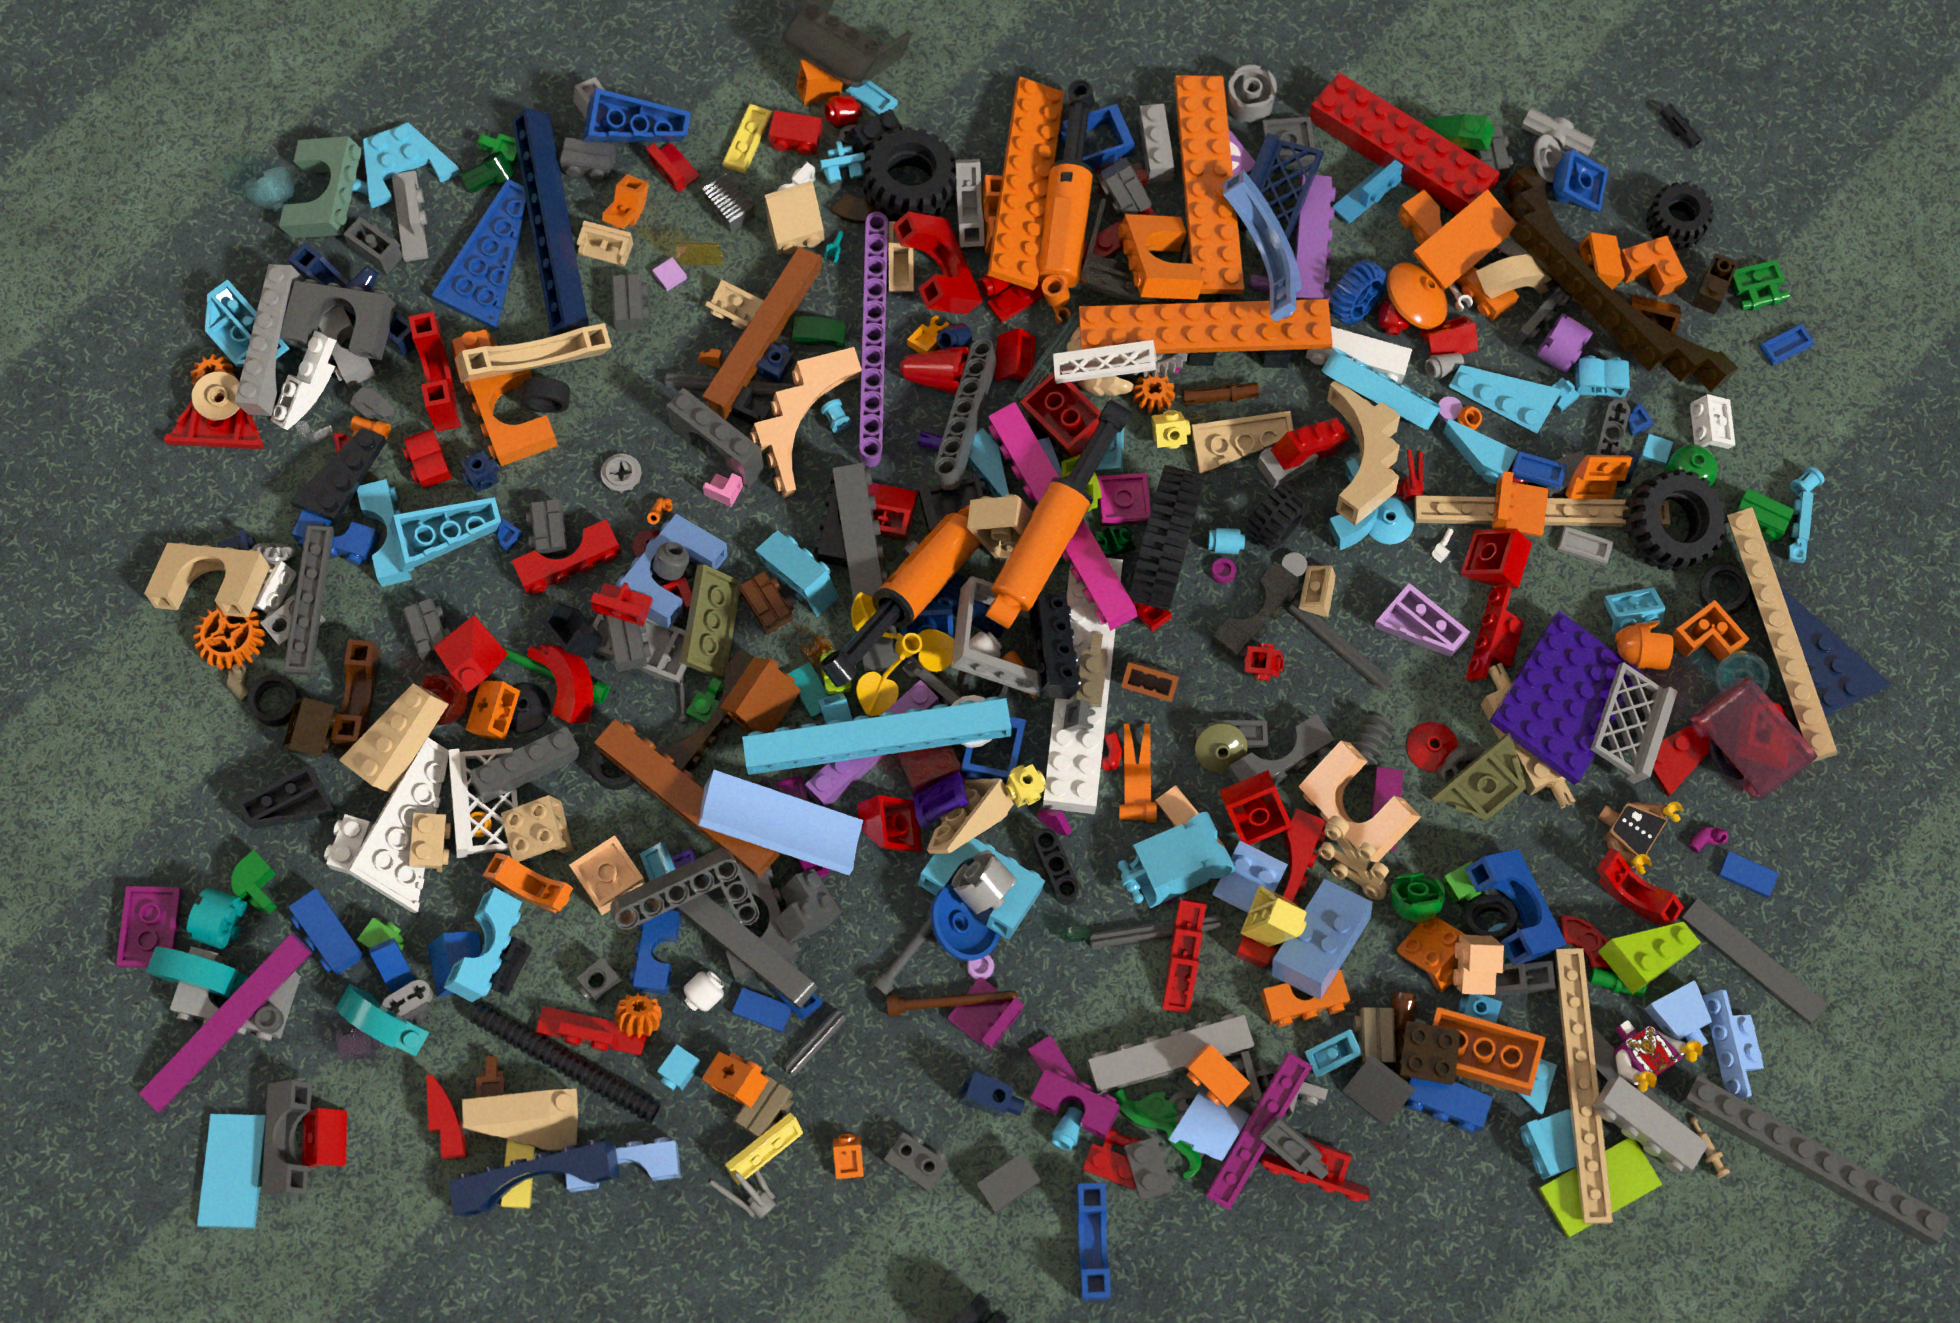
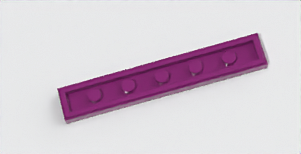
(1248, 1145)

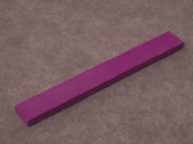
(225, 1023)

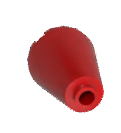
(936, 368)

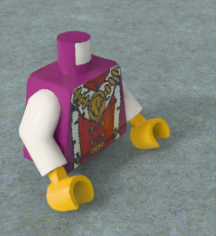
(1649, 1054)

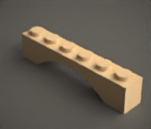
(506, 359)

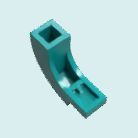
(195, 971)
(380, 1023)

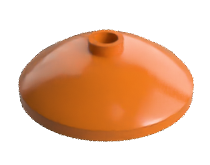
(1416, 295)

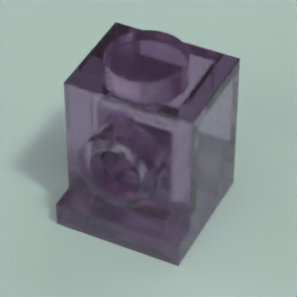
(356, 1045)

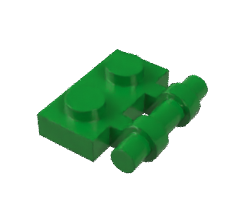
(1757, 278)

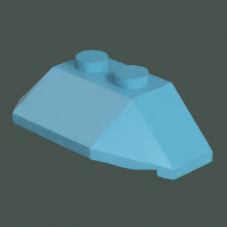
(231, 323)

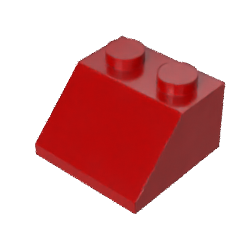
(1497, 557)

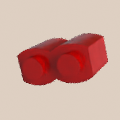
(427, 459)

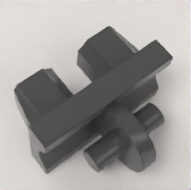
(1245, 1066)

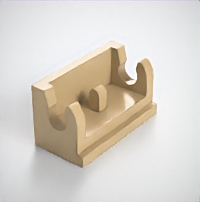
(604, 243)

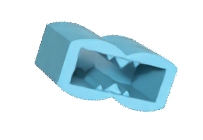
(1602, 377)

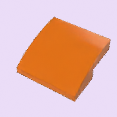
(1598, 476)

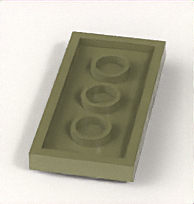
(710, 621)

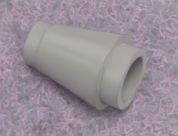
(1441, 365)

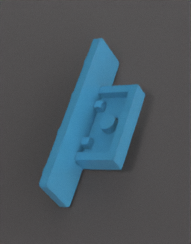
(1368, 192)

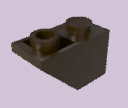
(1715, 283)

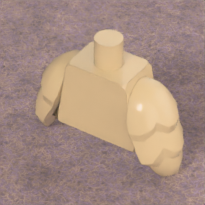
(1099, 386)

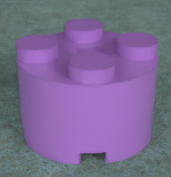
(1563, 343)

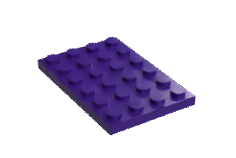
(1561, 697)

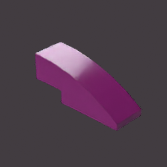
(1386, 785)

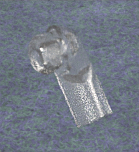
(312, 434)

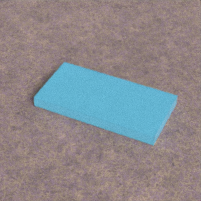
(232, 1171)

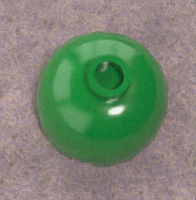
(1694, 459)
(1417, 897)

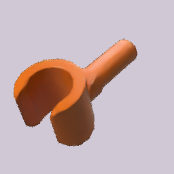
(1064, 310)

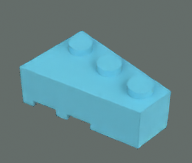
(798, 570)

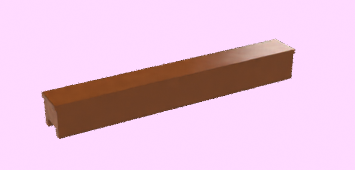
(763, 330)

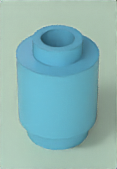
(1226, 540)

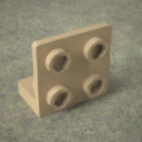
(537, 828)

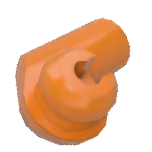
(657, 510)

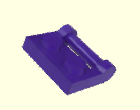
(940, 799)

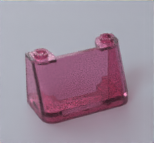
(1753, 736)

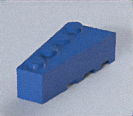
(629, 119)

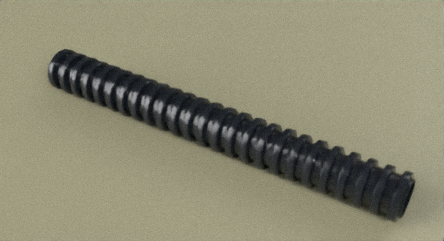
(564, 1062)

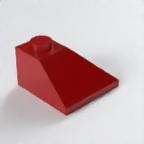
(470, 653)
(891, 823)

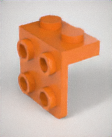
(1432, 950)

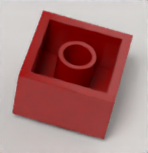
(1255, 808)

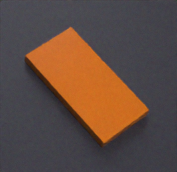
(1465, 239)

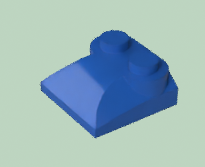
(1579, 181)

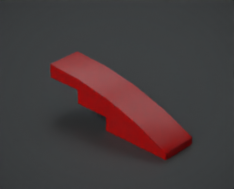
(1184, 955)

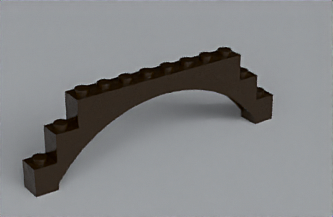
(1640, 336)

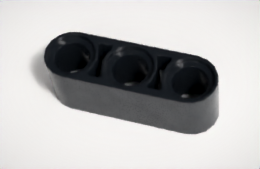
(1056, 854)

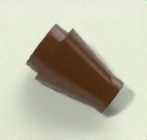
(1404, 1007)

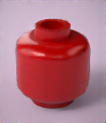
(842, 110)
(1390, 319)

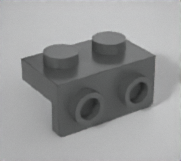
(1149, 1169)

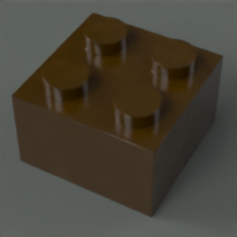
(309, 727)

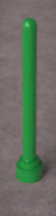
(600, 689)

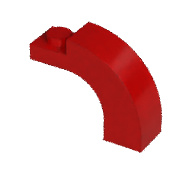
(572, 679)
(1635, 893)

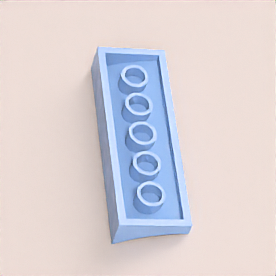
(780, 822)

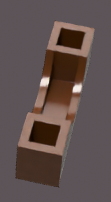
(361, 672)

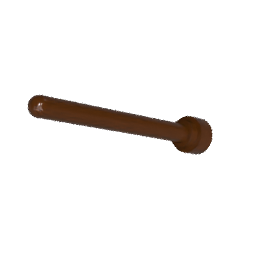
(898, 1004)

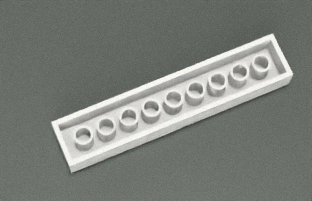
(1077, 755)

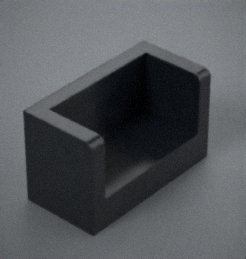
(572, 630)

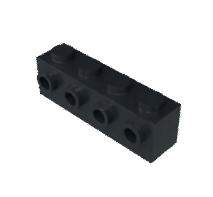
(1054, 646)

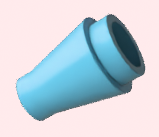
(1067, 1131)

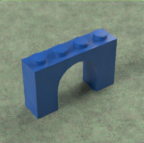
(1511, 875)

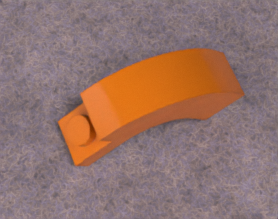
(527, 884)

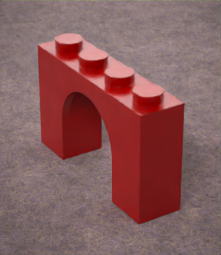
(934, 235)
(439, 388)

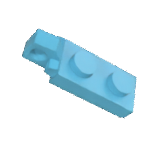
(1801, 529)

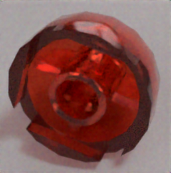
(450, 691)

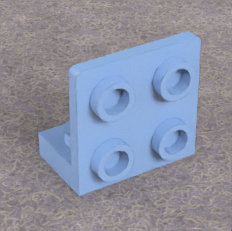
(1251, 870)

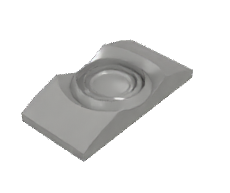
(664, 647)

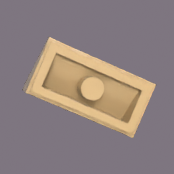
(1318, 590)

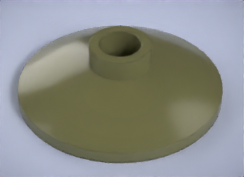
(1217, 737)

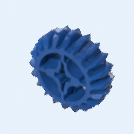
(1357, 292)

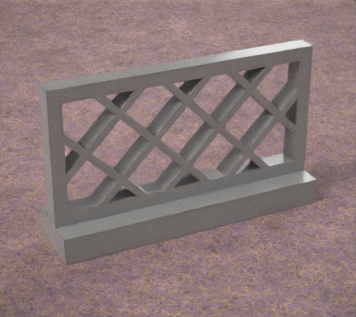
(1649, 732)

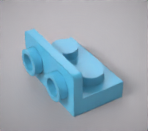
(1634, 607)

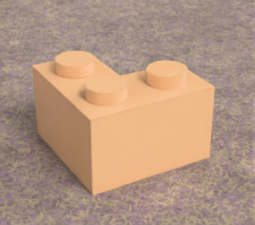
(1477, 964)

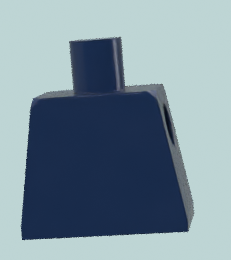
(978, 1094)

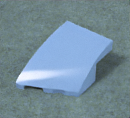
(1210, 1127)

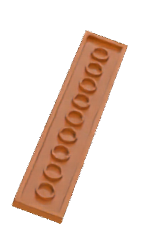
(1205, 167)
(1025, 183)
(1207, 326)

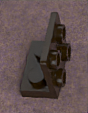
(1427, 1052)

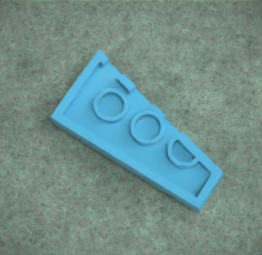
(1511, 397)

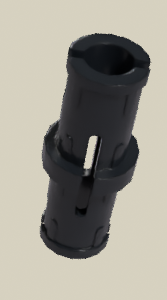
(1670, 114)

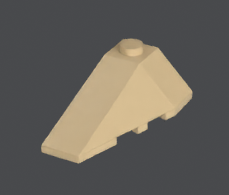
(987, 807)
(533, 1118)

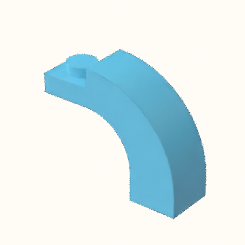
(1344, 531)

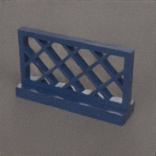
(1266, 166)

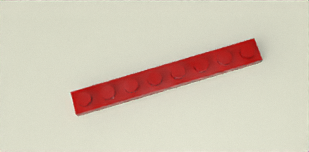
(1019, 298)

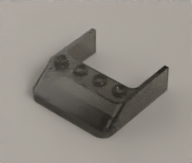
(838, 47)
(1113, 276)

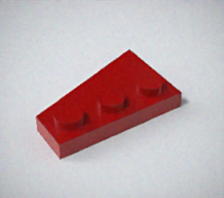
(1679, 757)

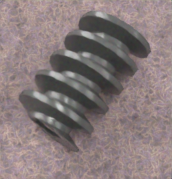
(1371, 737)

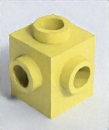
(1170, 429)
(1022, 792)

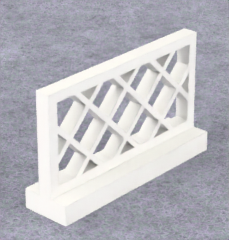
(461, 806)

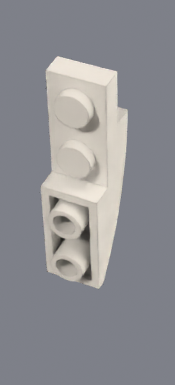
(302, 391)

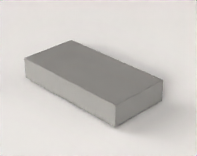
(1585, 546)

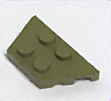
(1486, 782)

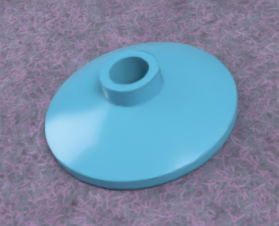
(1392, 531)

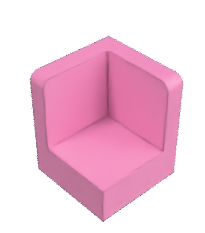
(724, 489)

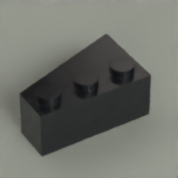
(288, 800)

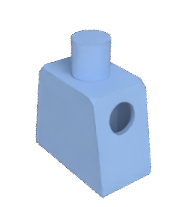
(1681, 1014)

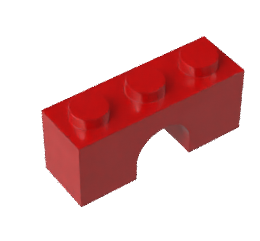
(1320, 438)

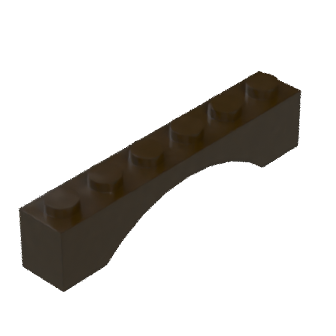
(689, 751)

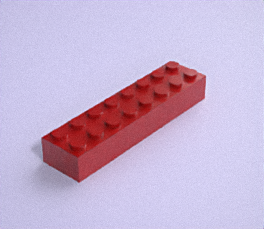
(1388, 134)

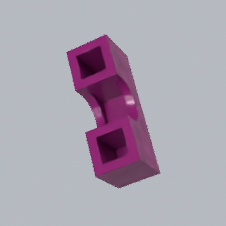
(1055, 1090)

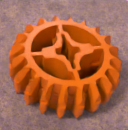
(208, 640)

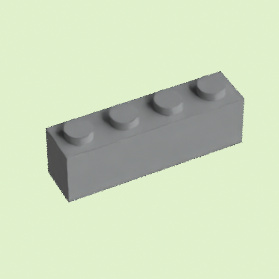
(1650, 1125)

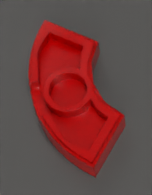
(1585, 936)

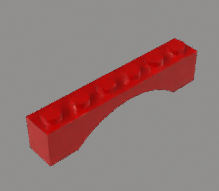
(1300, 843)

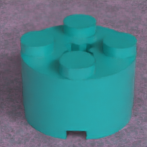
(216, 918)

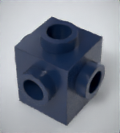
(479, 471)

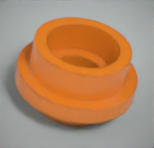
(1473, 414)

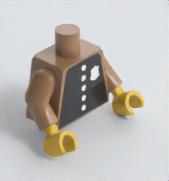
(1636, 829)

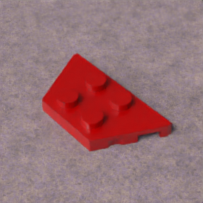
(233, 432)

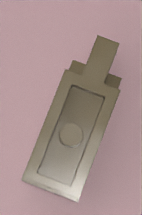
(1092, 672)

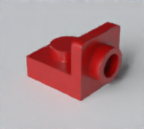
(680, 586)

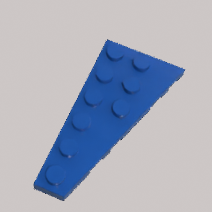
(483, 267)

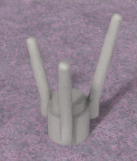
(760, 1202)

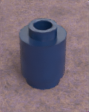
(954, 336)

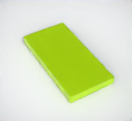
(1628, 1180)

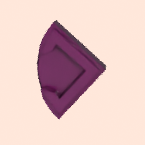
(1055, 820)

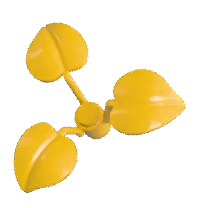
(935, 654)

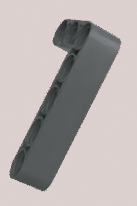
(688, 890)

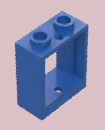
(1112, 116)
(974, 771)

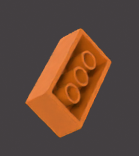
(1494, 1051)

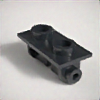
(512, 962)

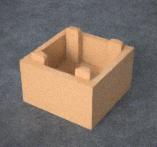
(606, 873)

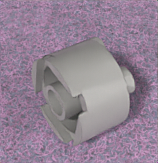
(1251, 93)
(983, 882)

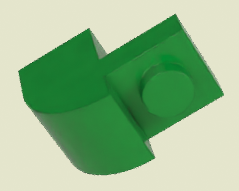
(248, 880)

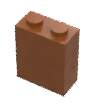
(1150, 680)
(761, 696)

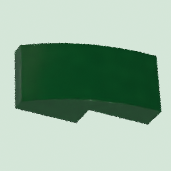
(818, 329)
(1115, 540)

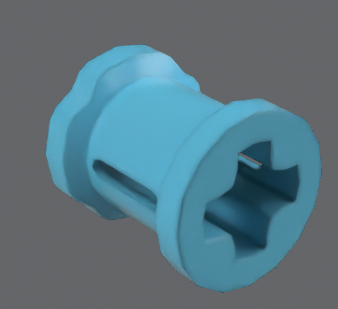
(836, 415)
(1808, 481)

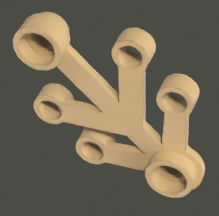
(1372, 885)

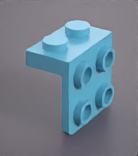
(1550, 1143)

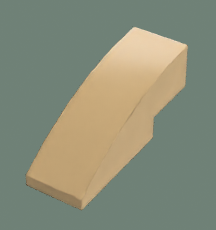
(900, 264)

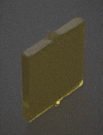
(698, 253)

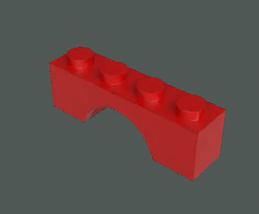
(596, 547)

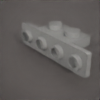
(410, 215)

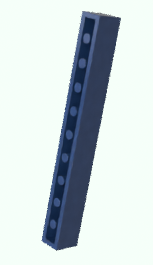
(549, 222)

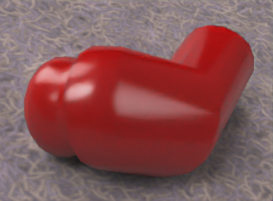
(1115, 752)

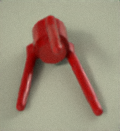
(1412, 485)

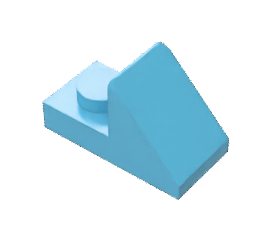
(1334, 1053)

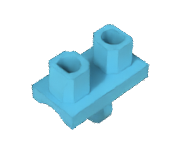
(853, 162)

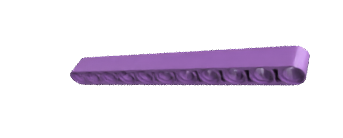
(876, 348)

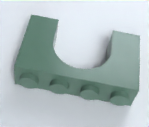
(329, 212)

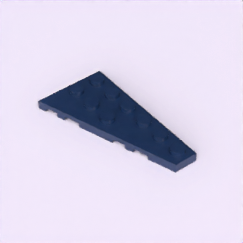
(1835, 668)

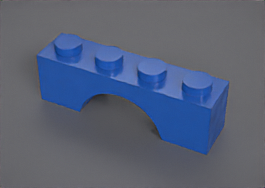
(1093, 1242)

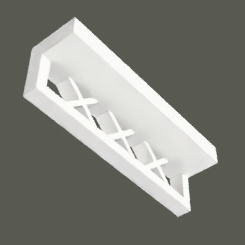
(1110, 357)

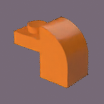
(628, 202)

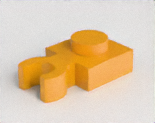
(925, 337)

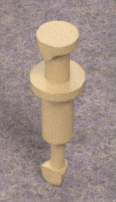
(1710, 1151)

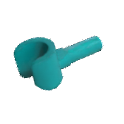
(834, 249)

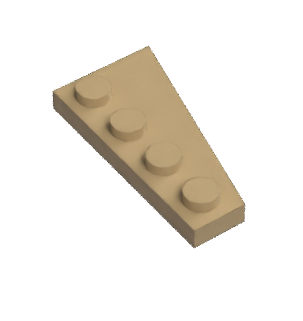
(1234, 439)

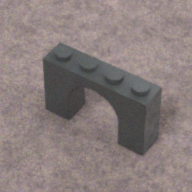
(312, 301)
(693, 418)
(773, 937)

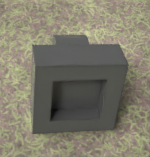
(1077, 715)

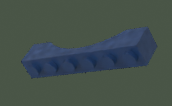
(315, 267)
(482, 1191)

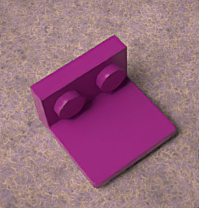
(986, 1021)

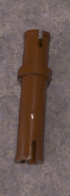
(1221, 393)

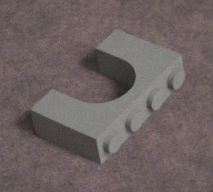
(199, 1004)

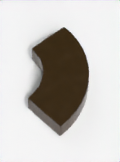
(853, 209)

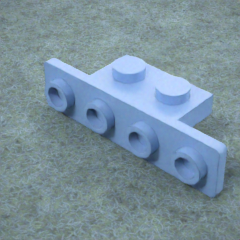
(1734, 1044)

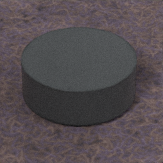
(268, 1019)

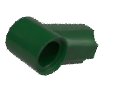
(492, 170)

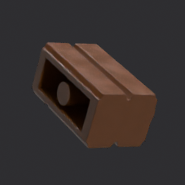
(766, 602)

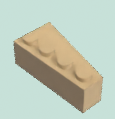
(395, 738)

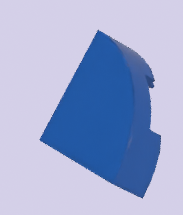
(1639, 420)
(508, 535)

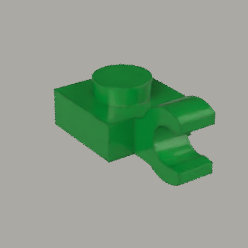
(502, 143)
(705, 704)

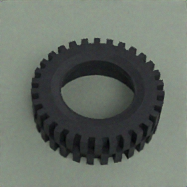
(1166, 537)

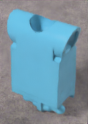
(1176, 861)

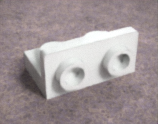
(1712, 422)
(274, 586)

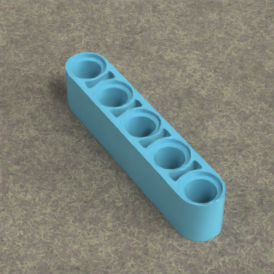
(1381, 388)

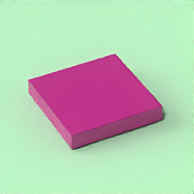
(1124, 499)

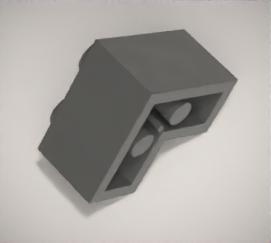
(808, 907)

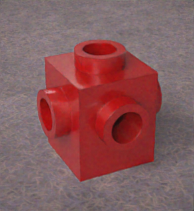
(1256, 658)

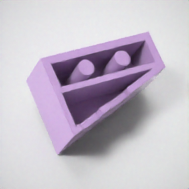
(1422, 623)

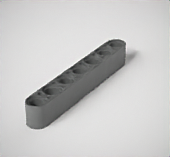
(965, 414)
(748, 949)

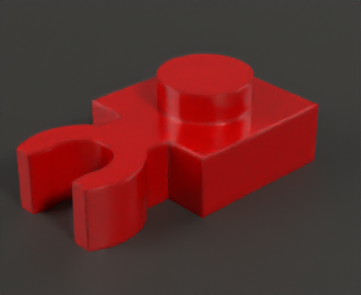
(1152, 616)

